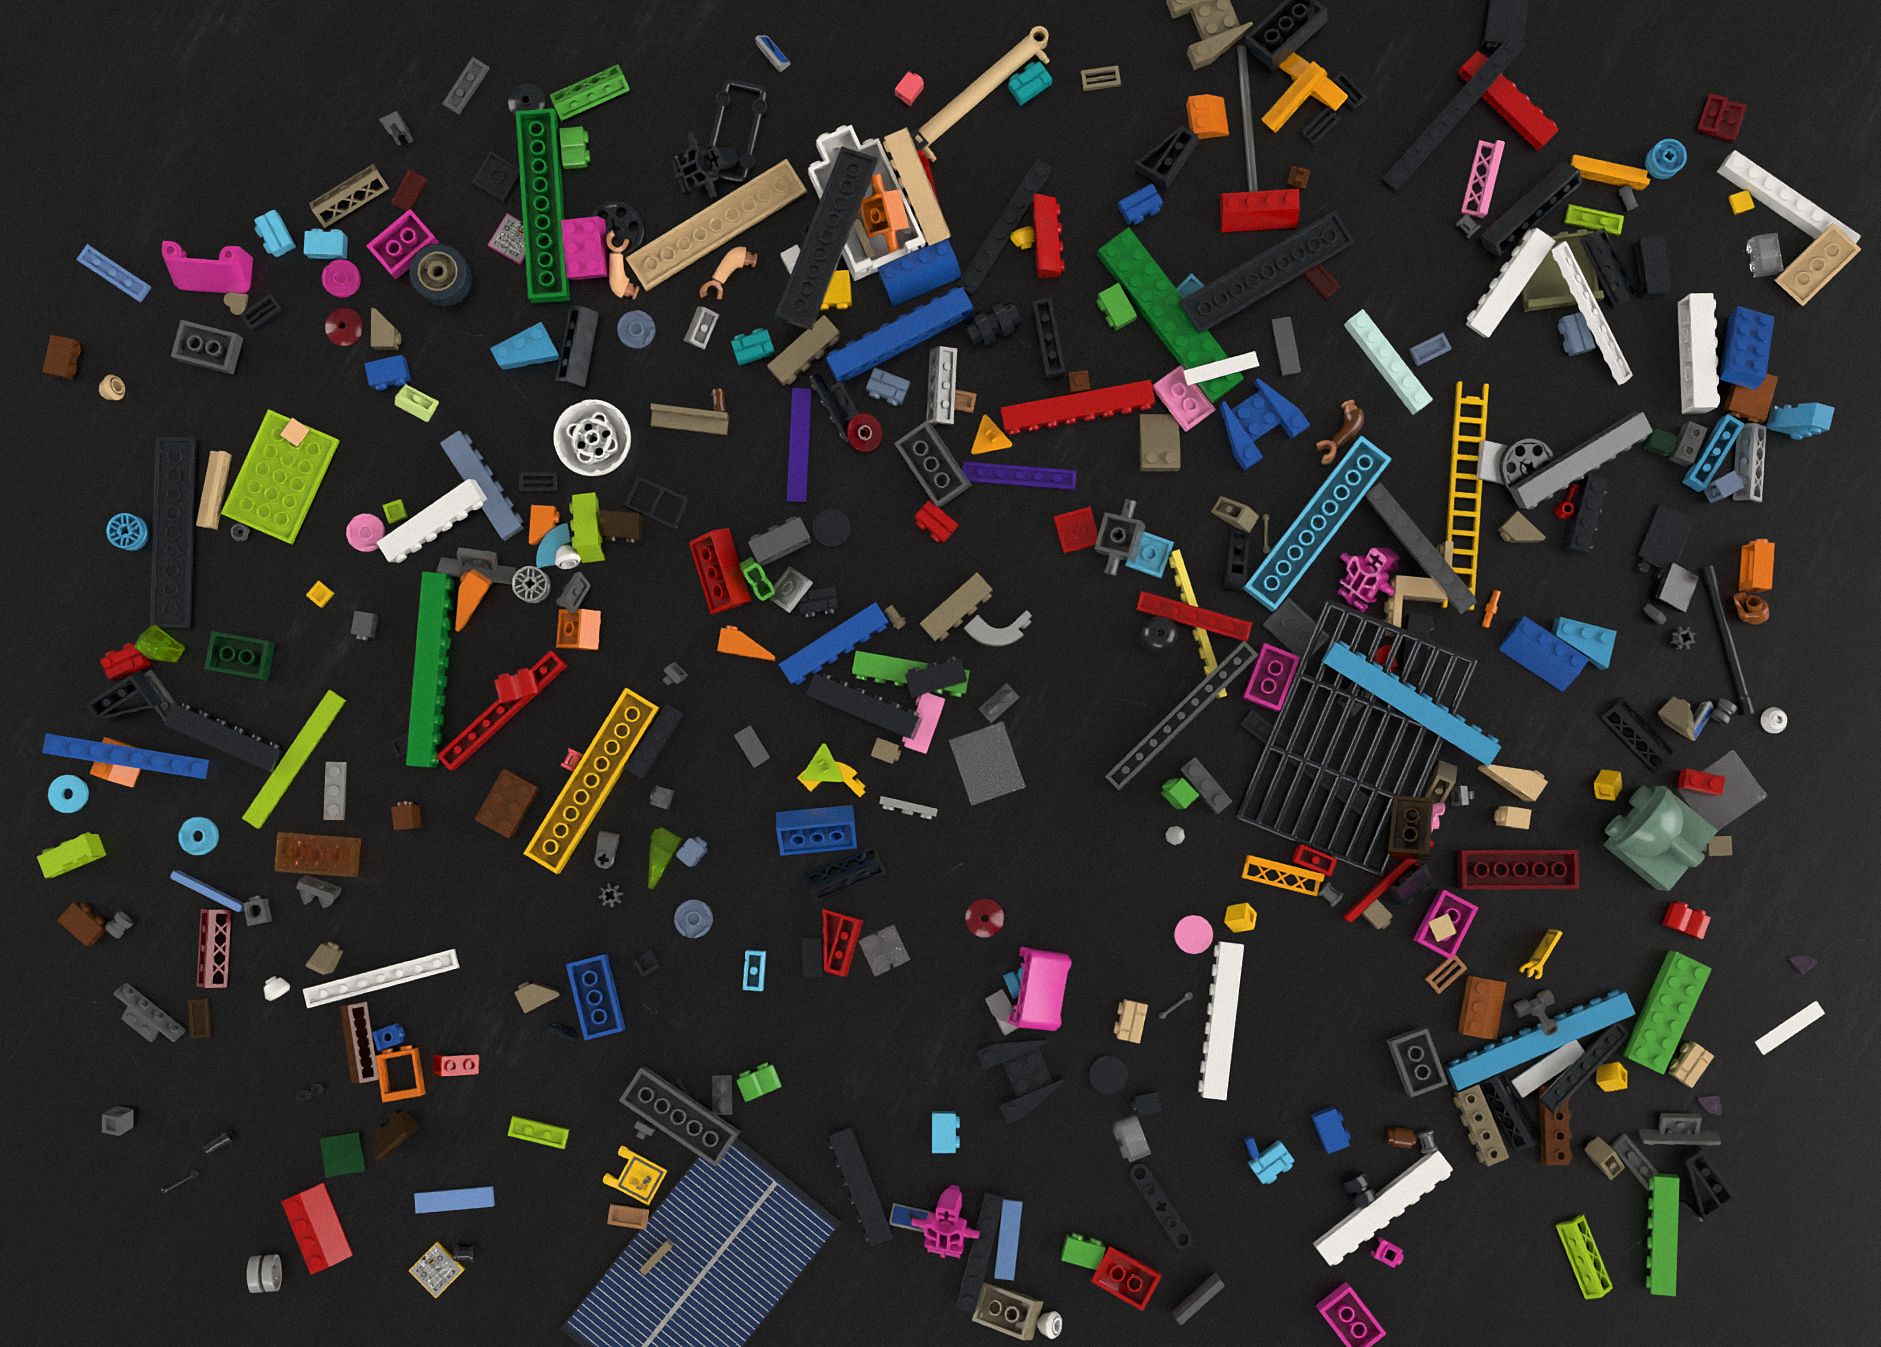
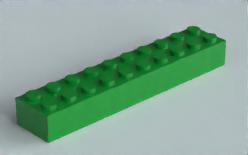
(542, 205)
(1159, 305)
(430, 670)

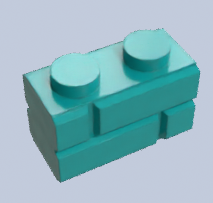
(1029, 83)
(752, 346)

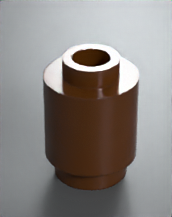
(1401, 1137)

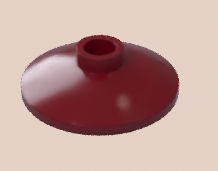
(352, 330)
(871, 432)
(984, 907)

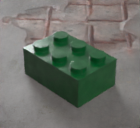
(239, 655)

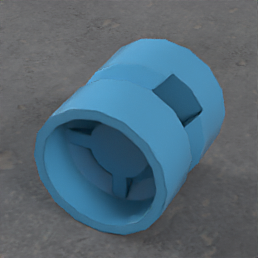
(1014, 982)

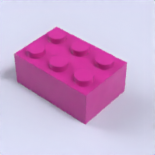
(400, 243)
(585, 248)
(1270, 677)
(1461, 915)
(1350, 1318)

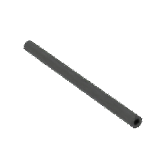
(1247, 119)

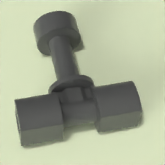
(1537, 1008)

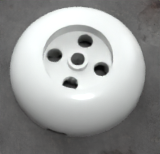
(571, 431)

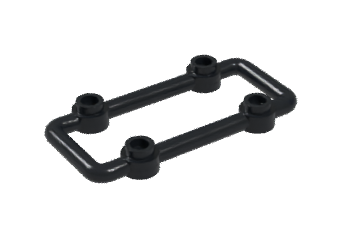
(759, 108)

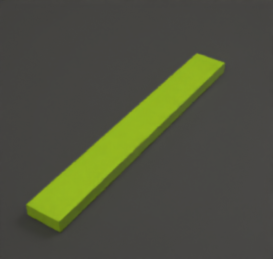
(294, 759)

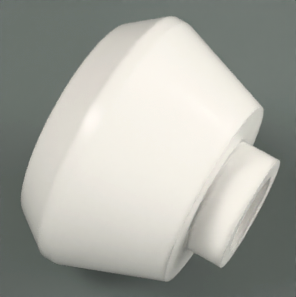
(567, 557)
(1773, 720)
(275, 988)
(1050, 1324)

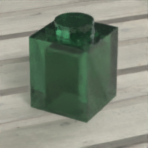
(1661, 442)

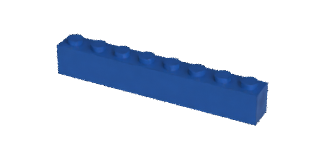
(125, 756)

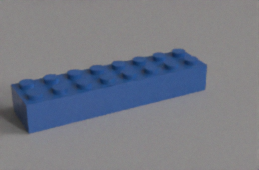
(900, 335)

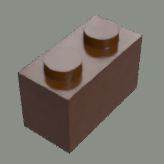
(61, 357)
(406, 816)
(83, 923)

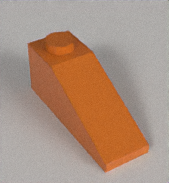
(470, 594)
(738, 643)

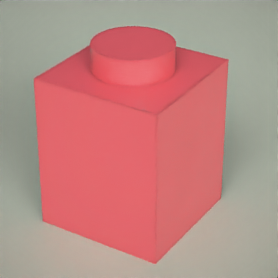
(909, 88)

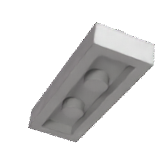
(335, 790)
(908, 808)

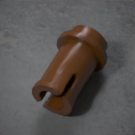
(718, 400)

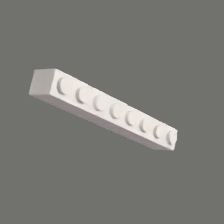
(1780, 196)
(1221, 1021)
(1388, 1203)

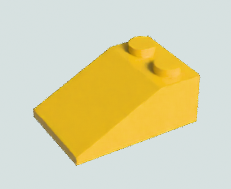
(838, 292)

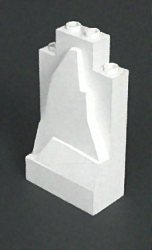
(909, 238)

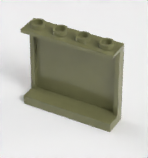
(1547, 285)

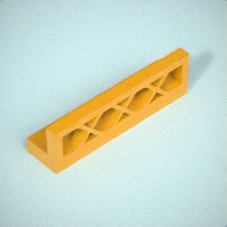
(1294, 96)
(1610, 172)
(1282, 868)

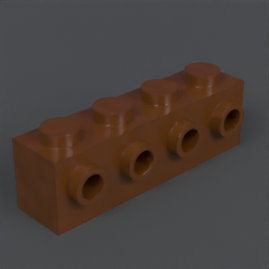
(1555, 1133)

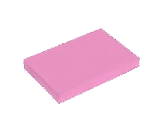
(1184, 401)

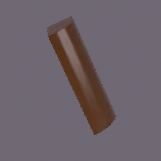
(359, 1042)

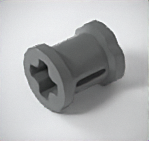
(1468, 225)
(1330, 894)
(1427, 1141)

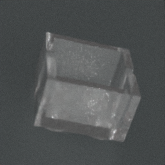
(884, 950)

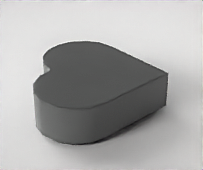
(1655, 614)

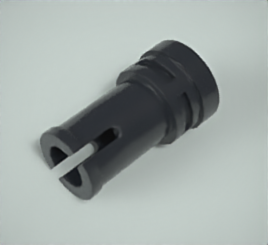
(222, 1139)

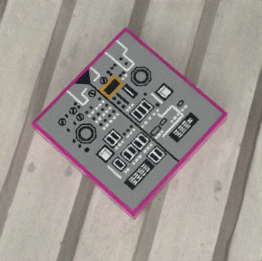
(510, 239)

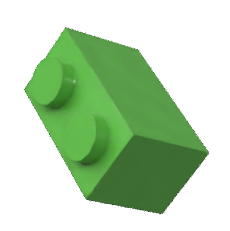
(1116, 307)
(1082, 1251)

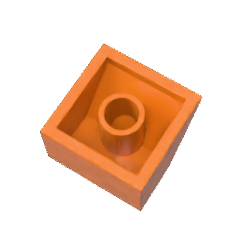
(1207, 116)
(578, 629)
(116, 773)

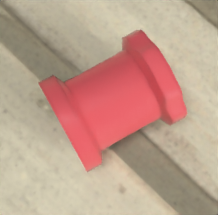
(572, 759)

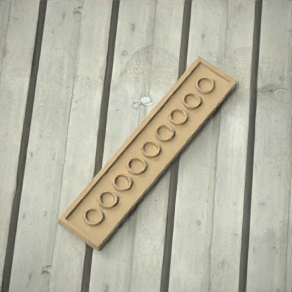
(716, 225)

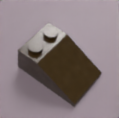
(1411, 827)
(393, 1134)

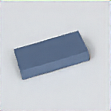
(1430, 349)

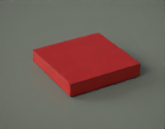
(1076, 529)

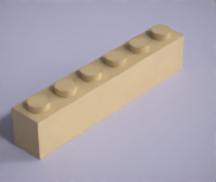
(917, 185)

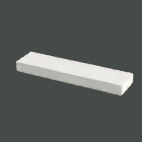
(1547, 1068)

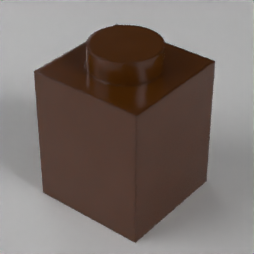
(1078, 382)

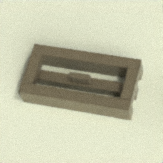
(1084, 73)
(863, 239)
(649, 1264)

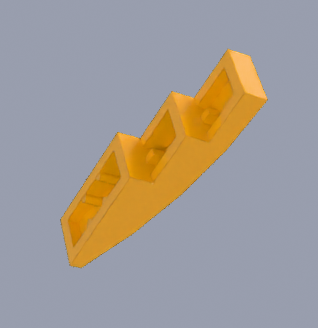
(1326, 91)

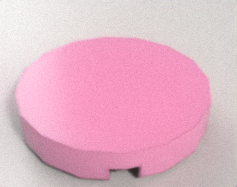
(365, 532)
(1193, 934)

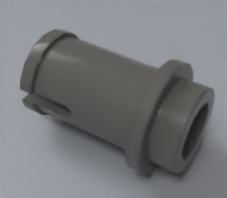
(1628, 198)

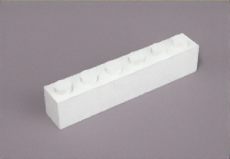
(1510, 282)
(432, 520)

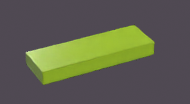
(1593, 219)
(538, 1132)

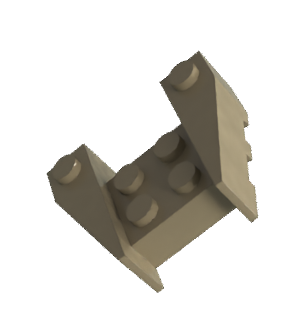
(1216, 27)

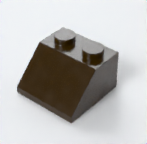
(621, 525)

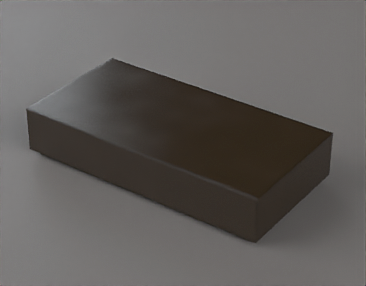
(199, 1018)

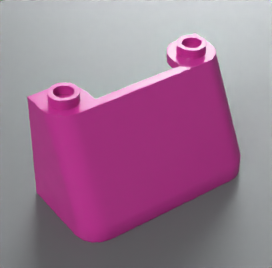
(224, 275)
(1041, 989)

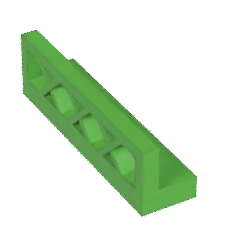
(590, 92)

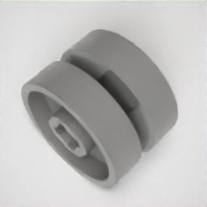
(526, 576)
(264, 1273)

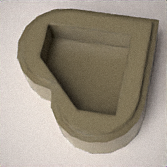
(236, 302)

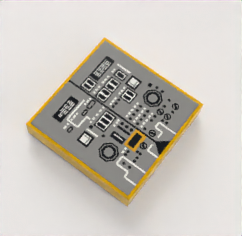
(436, 1269)

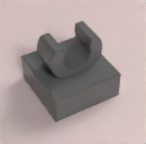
(674, 674)
(1460, 796)
(644, 1127)

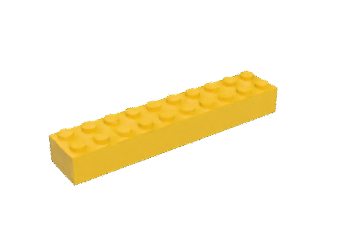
(592, 781)

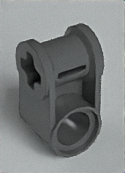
(606, 844)

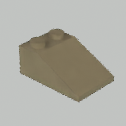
(1159, 443)
(1007, 1311)

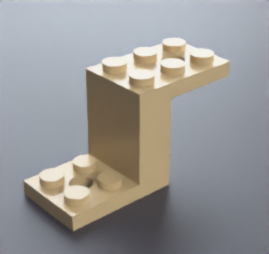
(1414, 589)

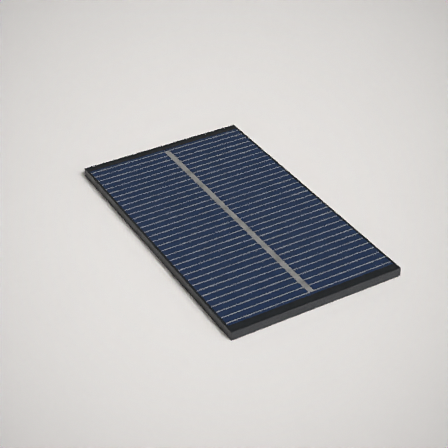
(736, 1252)

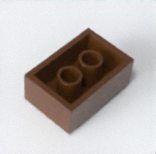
(507, 803)

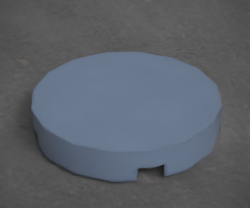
(636, 329)
(693, 918)

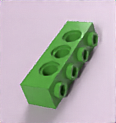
(1179, 793)

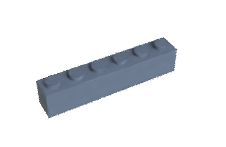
(470, 467)

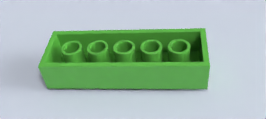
(1666, 1012)

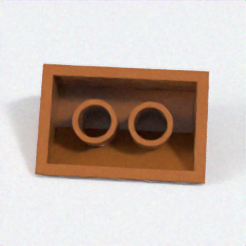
(1482, 1007)

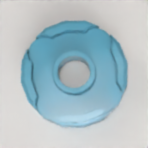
(57, 791)
(209, 839)

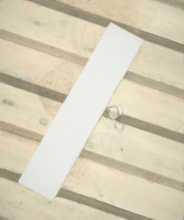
(1221, 368)
(1789, 1027)

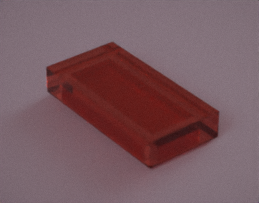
(408, 191)
(1322, 281)

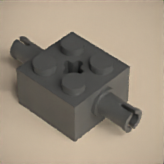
(1115, 526)

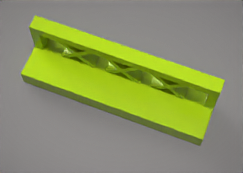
(1583, 1259)

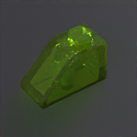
(158, 645)

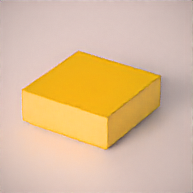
(1741, 202)
(320, 594)

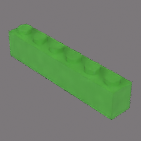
(894, 669)
(1663, 1234)

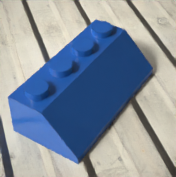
(919, 272)
(1543, 653)
(816, 830)

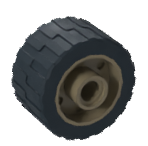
(426, 272)

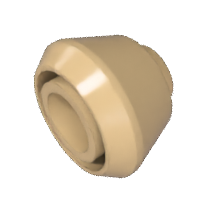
(112, 388)

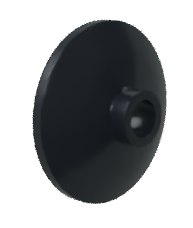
(536, 98)

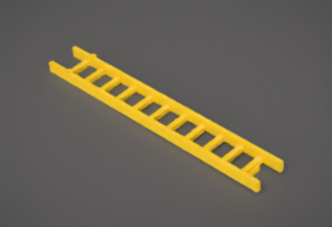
(1453, 476)

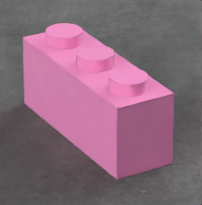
(929, 710)

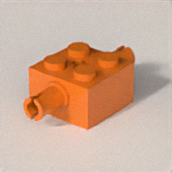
(883, 213)

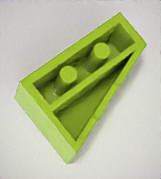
(586, 527)
(71, 854)

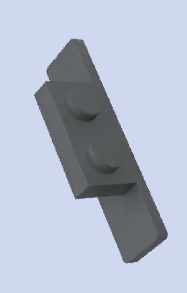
(482, 561)
(145, 1016)
(1679, 1129)

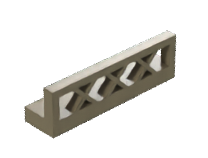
(342, 192)
(689, 419)

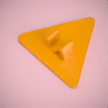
(989, 438)

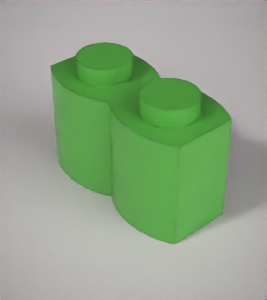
(573, 147)
(756, 577)
(758, 1082)

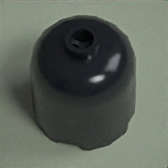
(1149, 637)

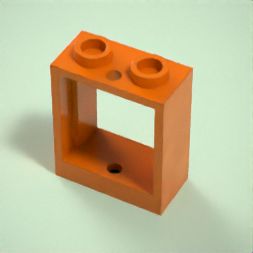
(1756, 566)
(387, 1094)

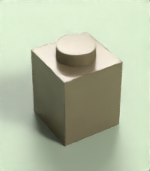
(886, 751)
(1718, 846)
(1377, 915)

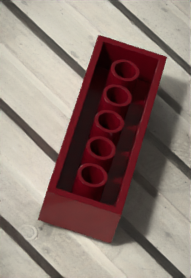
(1517, 869)

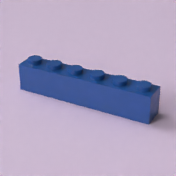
(834, 643)

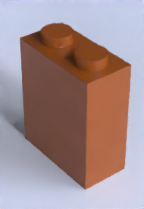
(1750, 403)

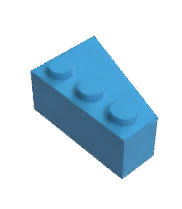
(526, 348)
(1800, 421)
(1587, 639)

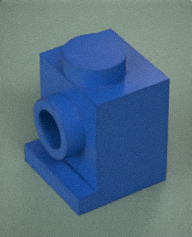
(397, 1034)

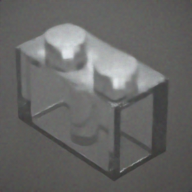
(1765, 255)
(1132, 1138)

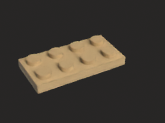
(1817, 264)

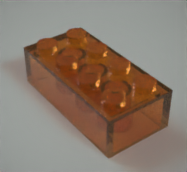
(317, 854)

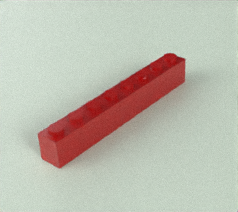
(1077, 406)
(497, 715)

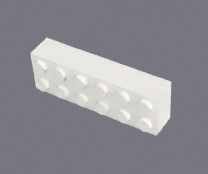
(1698, 353)

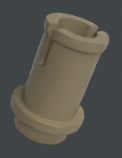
(896, 619)

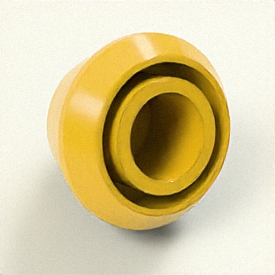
(1023, 237)

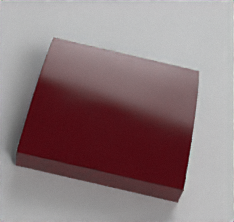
(1721, 117)

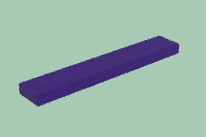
(799, 445)
(1019, 475)

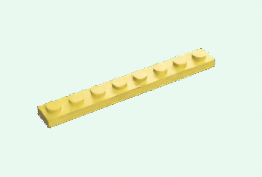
(1187, 596)

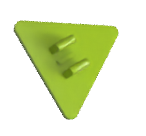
(822, 767)

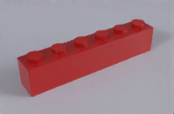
(1513, 105)

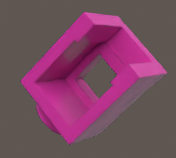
(1397, 1256)

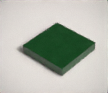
(342, 1154)

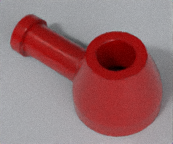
(1559, 508)

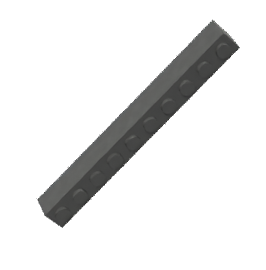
(1181, 715)

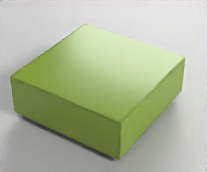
(395, 511)

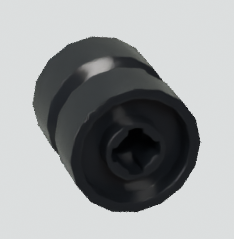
(1358, 1188)

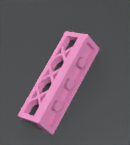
(1490, 177)

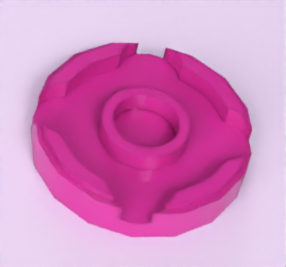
(341, 278)

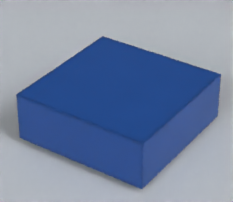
(1251, 1146)

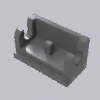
(396, 126)

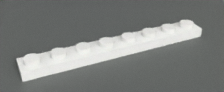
(1592, 312)
(381, 978)

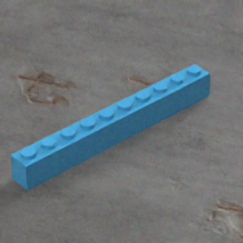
(1412, 704)
(1534, 1042)

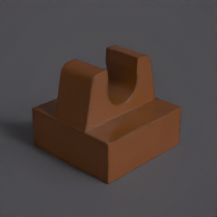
(1298, 178)

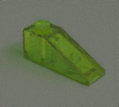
(661, 852)

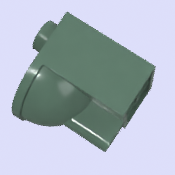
(1659, 836)

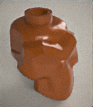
(1751, 608)

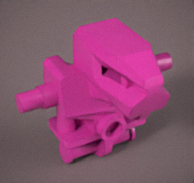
(1367, 576)
(944, 1228)

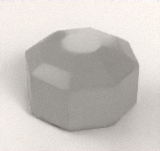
(1175, 835)

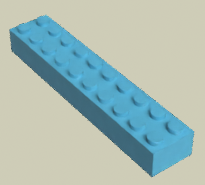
(1316, 523)

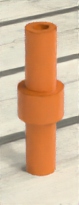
(1491, 608)

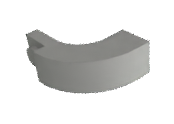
(995, 637)

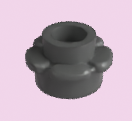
(235, 531)

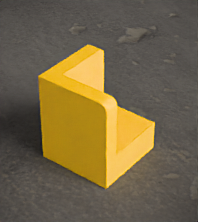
(1608, 784)
(1240, 917)
(1611, 1077)

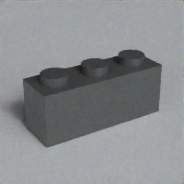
(1205, 785)

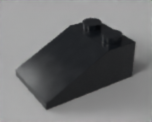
(1411, 882)

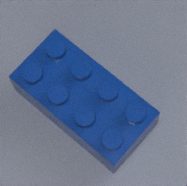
(1746, 348)
(595, 996)

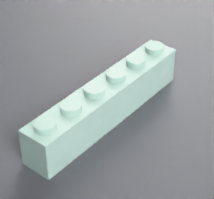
(1388, 362)

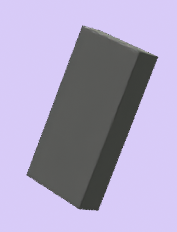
(752, 746)

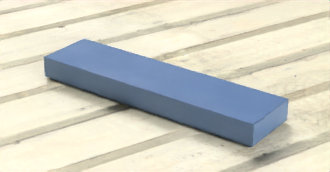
(113, 273)
(207, 891)
(454, 1199)
(1008, 1239)

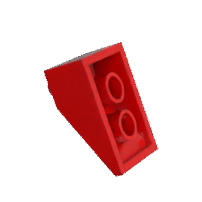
(1126, 1278)

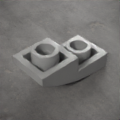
(1000, 1009)

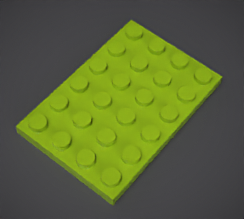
(279, 479)

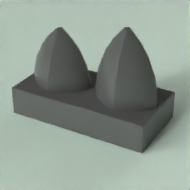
(574, 592)
(998, 703)
(311, 886)
(722, 1094)

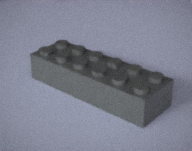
(679, 1116)

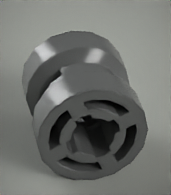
(1723, 711)
(119, 924)

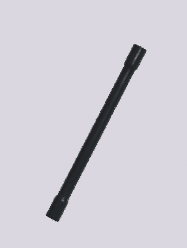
(1744, 698)

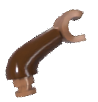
(1352, 424)

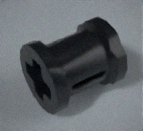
(464, 1253)

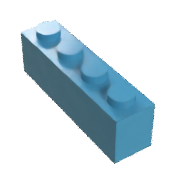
(1713, 453)

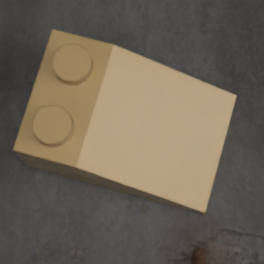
(1521, 782)

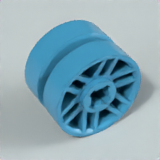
(1665, 158)
(118, 530)

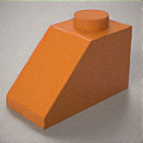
(542, 521)

